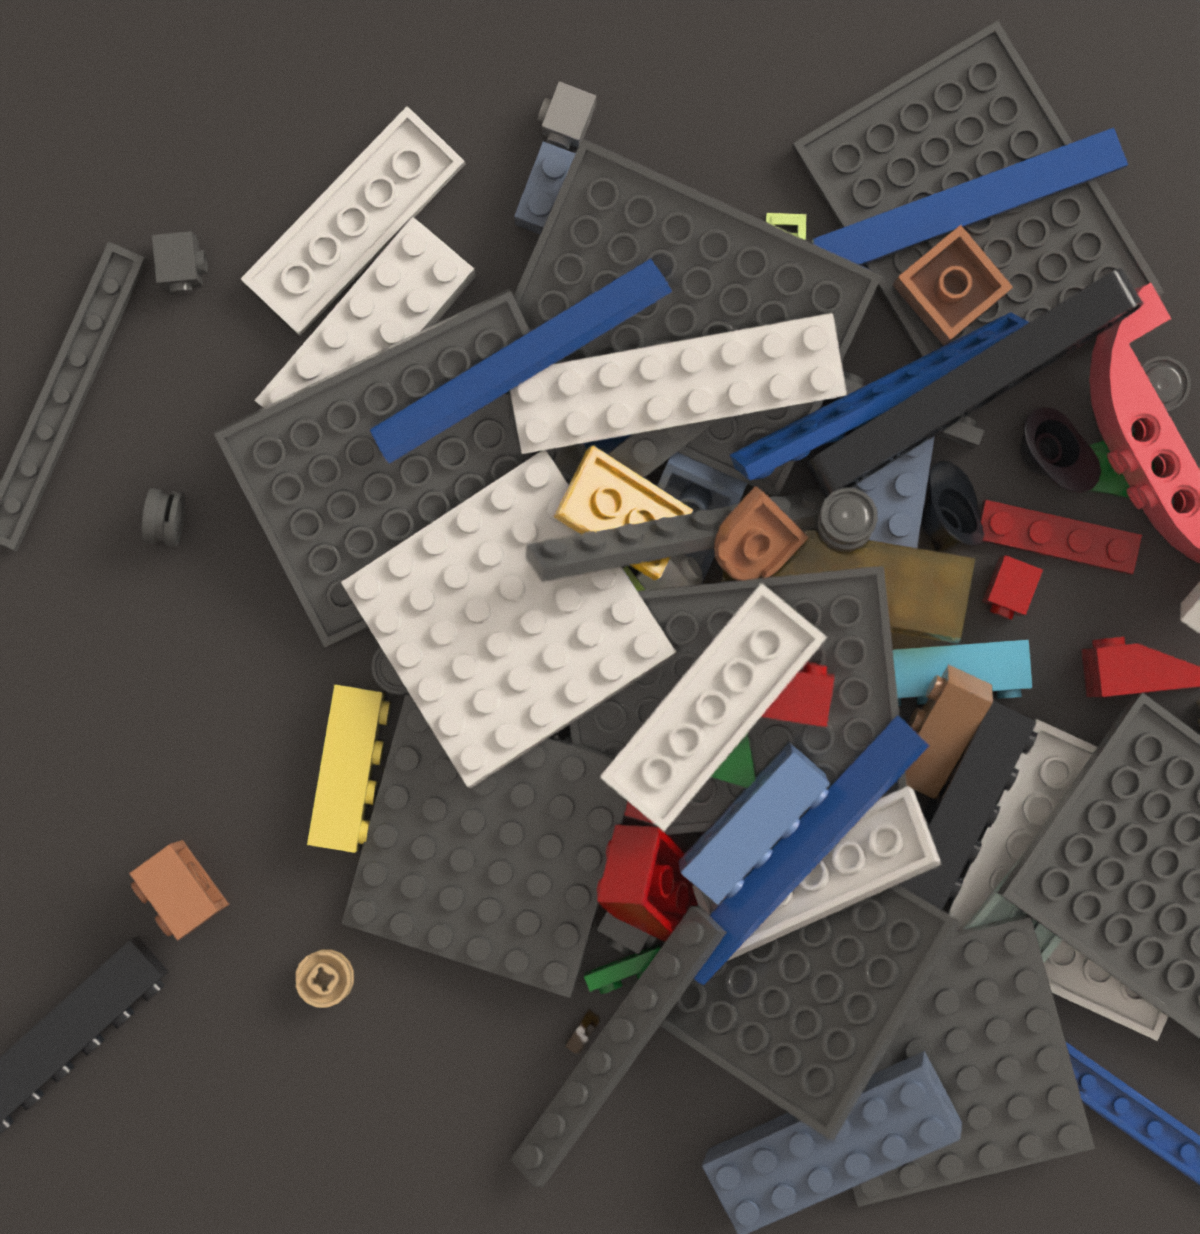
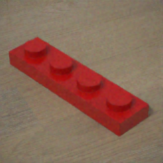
(1059, 537)

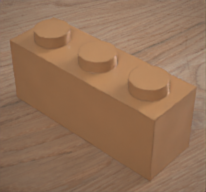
(947, 724)

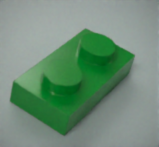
(609, 976)

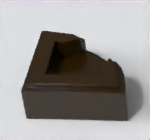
(580, 1034)

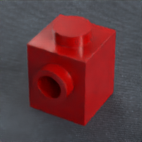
(1011, 587)

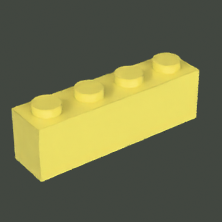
(347, 768)

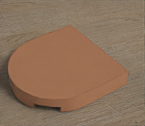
(756, 538)

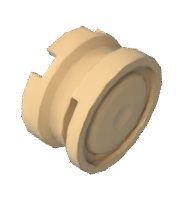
(324, 978)

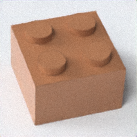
(952, 285)
(177, 890)

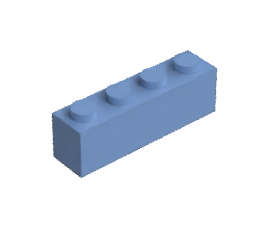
(754, 824)

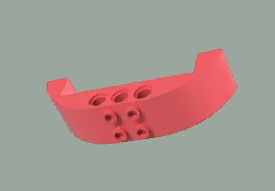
(1126, 398)

